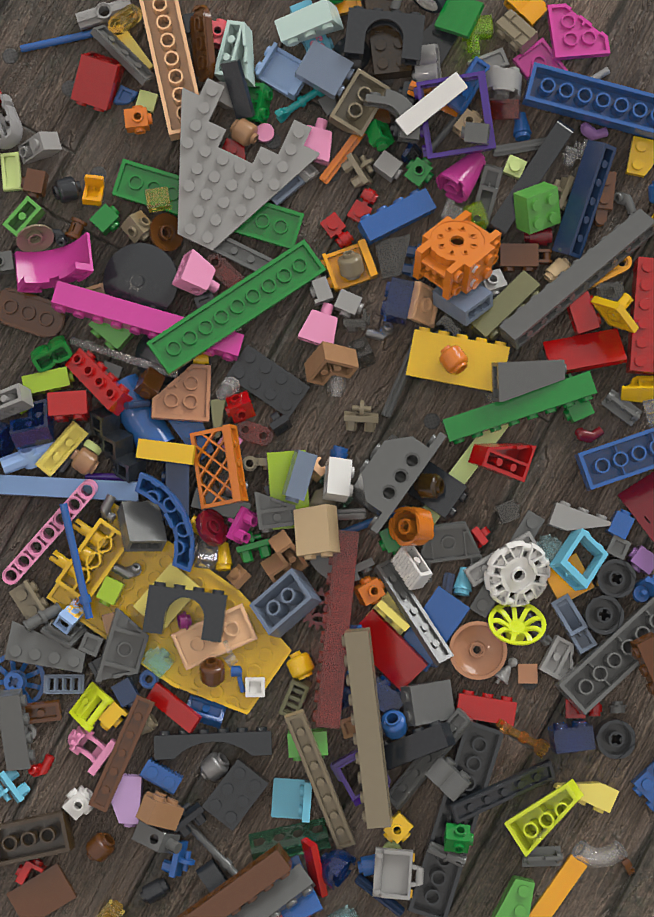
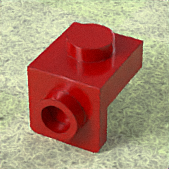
(24, 870)

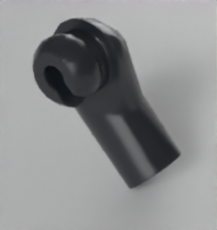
(60, 238)

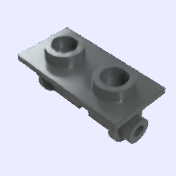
(623, 409)
(543, 856)

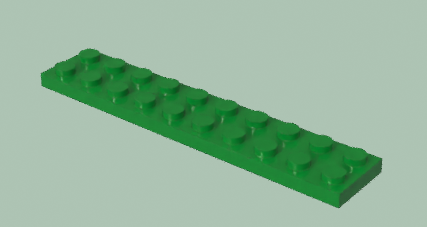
(269, 224)
(236, 307)

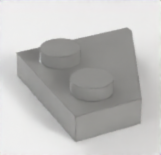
(558, 658)

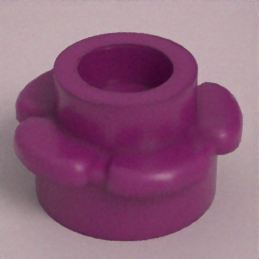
(184, 620)

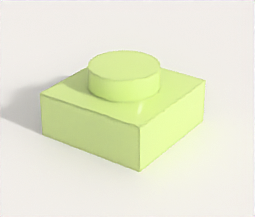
(514, 167)

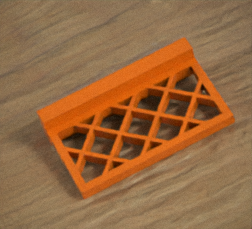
(234, 466)

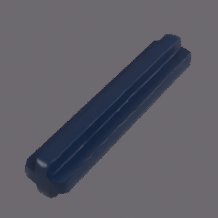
(391, 904)

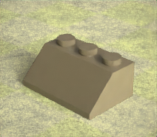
(349, 111)

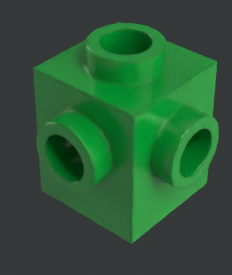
(419, 178)
(457, 838)

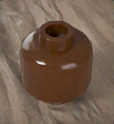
(212, 672)
(100, 847)

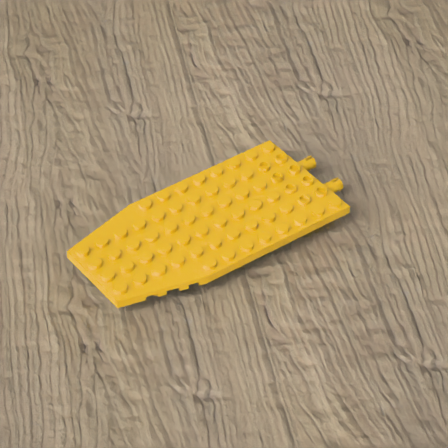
(99, 555)

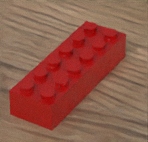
(641, 343)

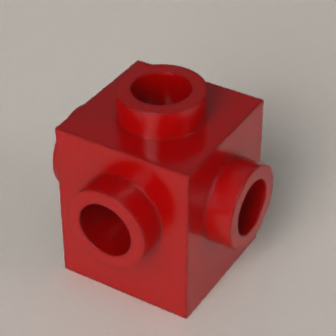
(239, 407)

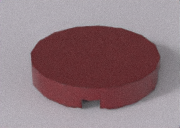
(211, 527)

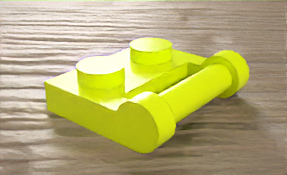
(86, 705)

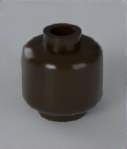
(429, 485)

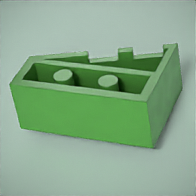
(516, 898)

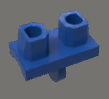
(643, 589)
(179, 861)

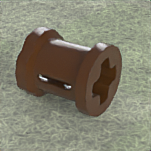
(76, 228)

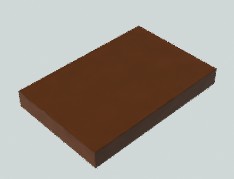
(42, 893)

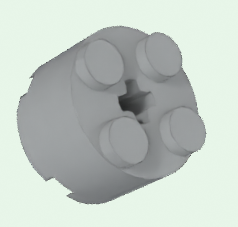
(503, 83)

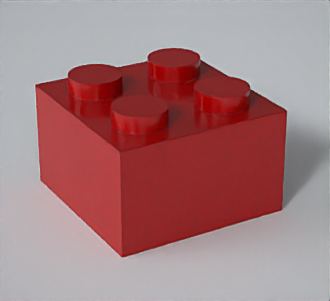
(69, 405)

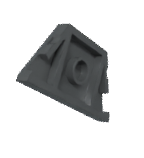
(122, 649)

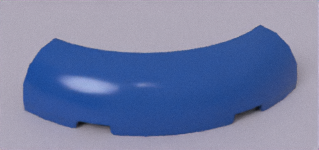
(175, 515)

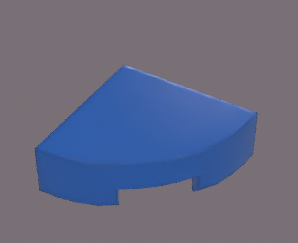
(125, 96)

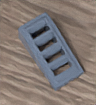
(81, 684)

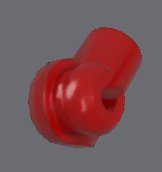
(42, 768)

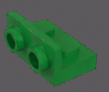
(261, 99)

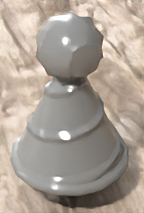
(504, 673)

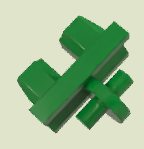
(263, 546)

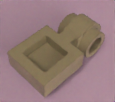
(256, 462)

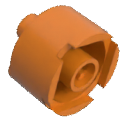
(411, 526)

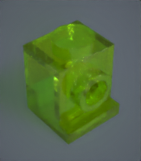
(477, 208)

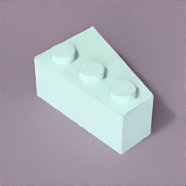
(309, 23)
(235, 45)

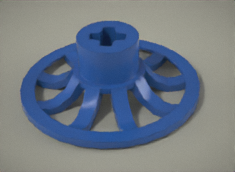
(17, 679)

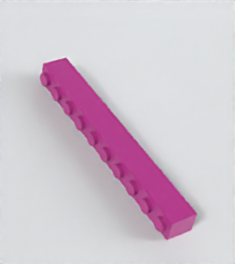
(130, 316)

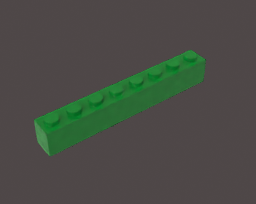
(527, 406)

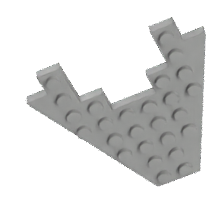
(220, 188)

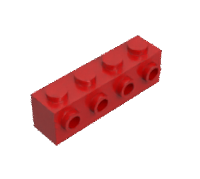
(99, 381)

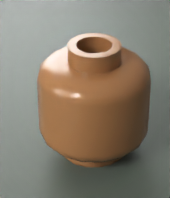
(244, 132)
(84, 461)

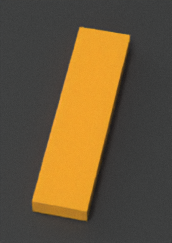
(558, 888)

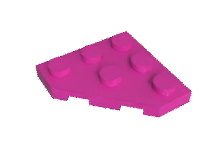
(574, 35)

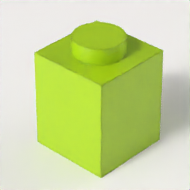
(110, 591)

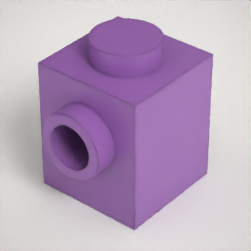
(641, 560)

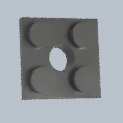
(68, 640)

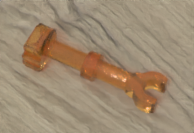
(539, 746)

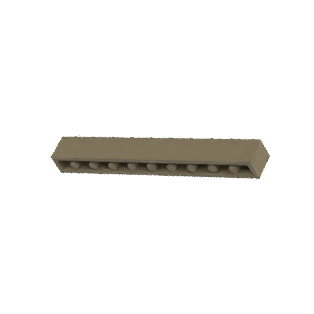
(368, 728)

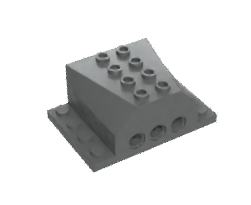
(391, 474)

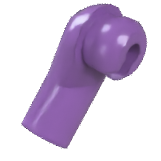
(591, 133)

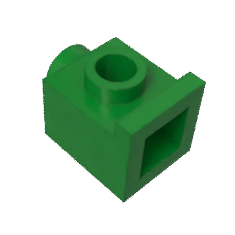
(379, 135)

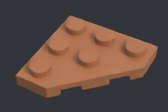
(185, 397)

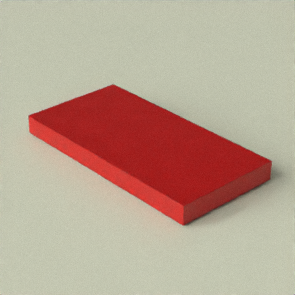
(587, 350)
(392, 652)

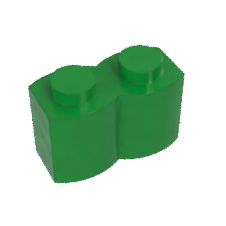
(54, 352)

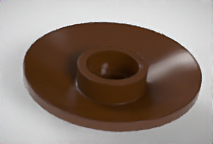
(169, 225)

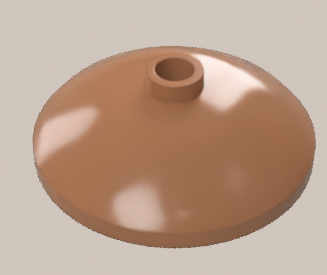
(486, 662)

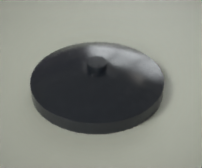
(141, 276)

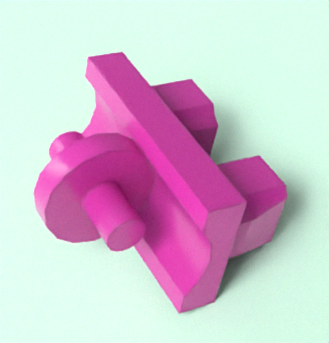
(241, 524)

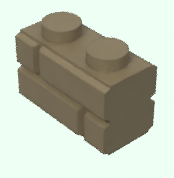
(516, 32)

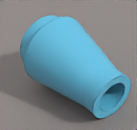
(462, 585)

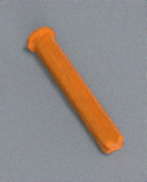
(340, 157)

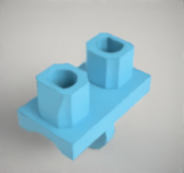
(17, 793)

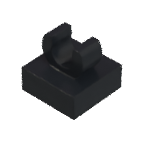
(280, 424)

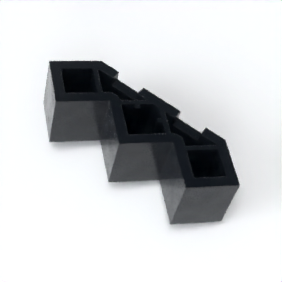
(116, 444)

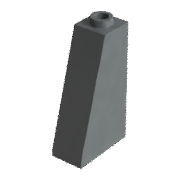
(521, 377)

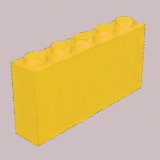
(427, 349)

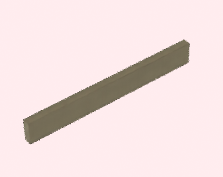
(320, 779)

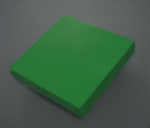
(459, 17)

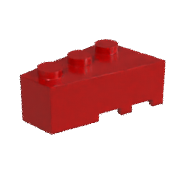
(505, 459)

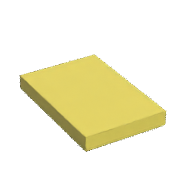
(170, 576)

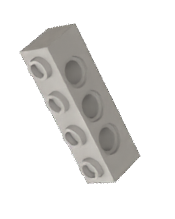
(15, 400)

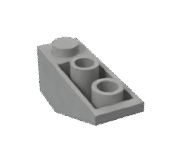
(569, 519)

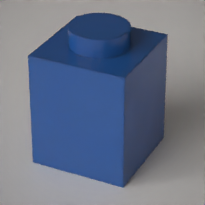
(620, 524)

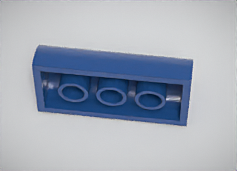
(139, 420)

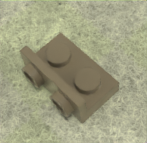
(28, 598)

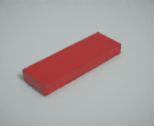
(174, 707)
(314, 866)

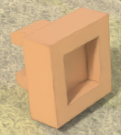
(318, 471)

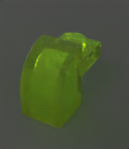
(482, 31)

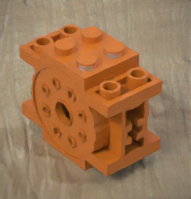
(456, 255)

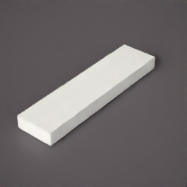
(431, 103)

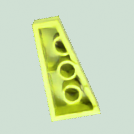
(539, 819)

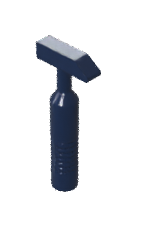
(137, 404)

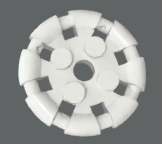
(509, 567)

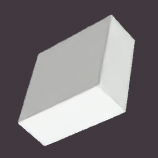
(254, 686)

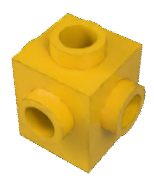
(402, 833)

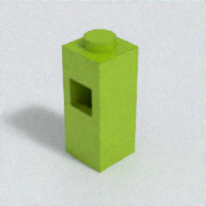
(49, 381)

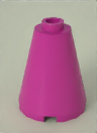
(461, 177)

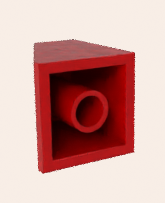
(97, 81)

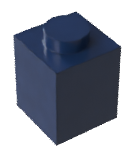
(125, 692)

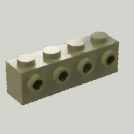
(505, 305)

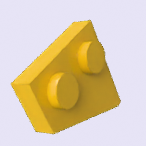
(640, 157)

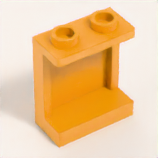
(335, 279)

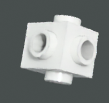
(77, 802)

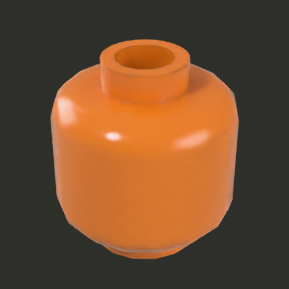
(453, 359)

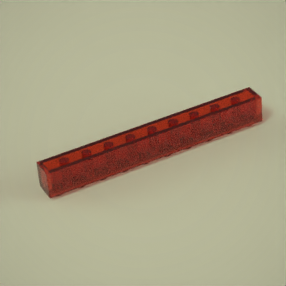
(337, 621)

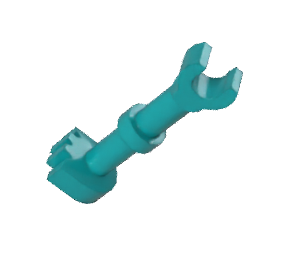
(283, 113)

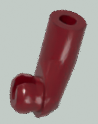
(587, 436)

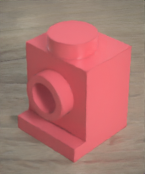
(219, 25)

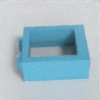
(567, 571)

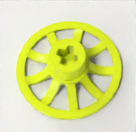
(517, 628)

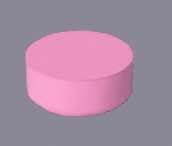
(265, 133)

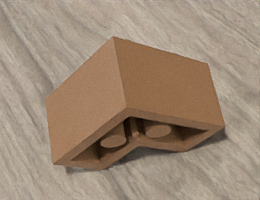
(330, 360)
(283, 558)
(159, 810)

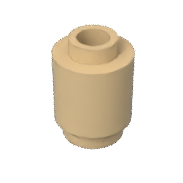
(556, 268)

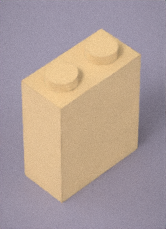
(316, 531)

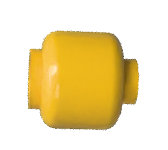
(300, 665)

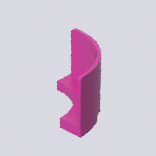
(45, 268)

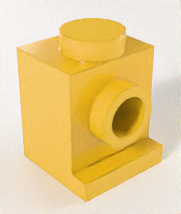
(112, 715)

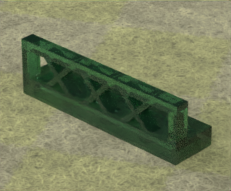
(290, 844)

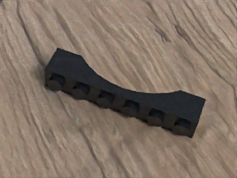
(253, 741)

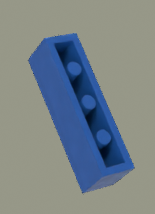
(397, 216)

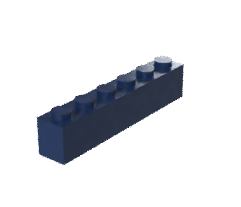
(584, 199)

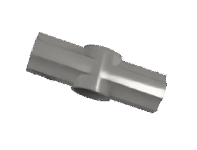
(92, 17)

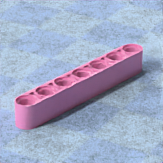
(43, 538)

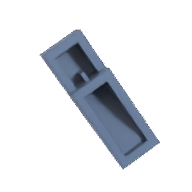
(573, 624)

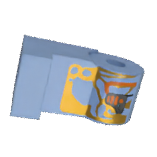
(70, 615)

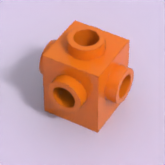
(137, 119)
(369, 590)

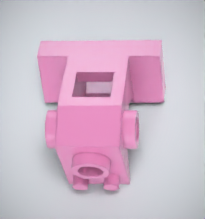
(79, 737)

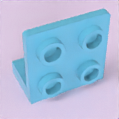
(291, 799)

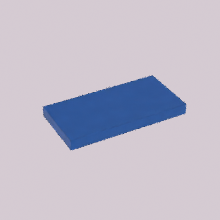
(446, 615)

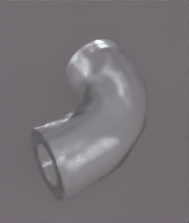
(600, 856)

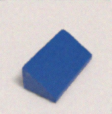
(211, 712)

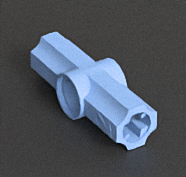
(23, 458)

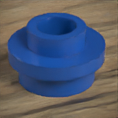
(142, 679)

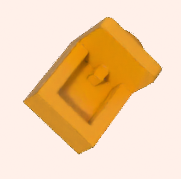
(93, 190)

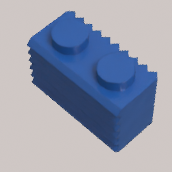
(161, 776)

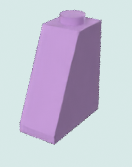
(128, 799)

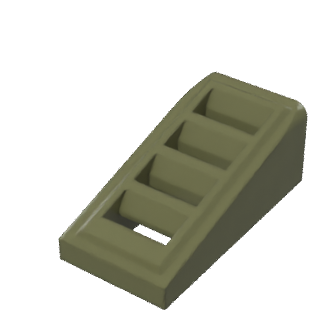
(217, 412)
(303, 684)

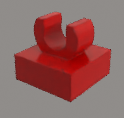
(479, 536)

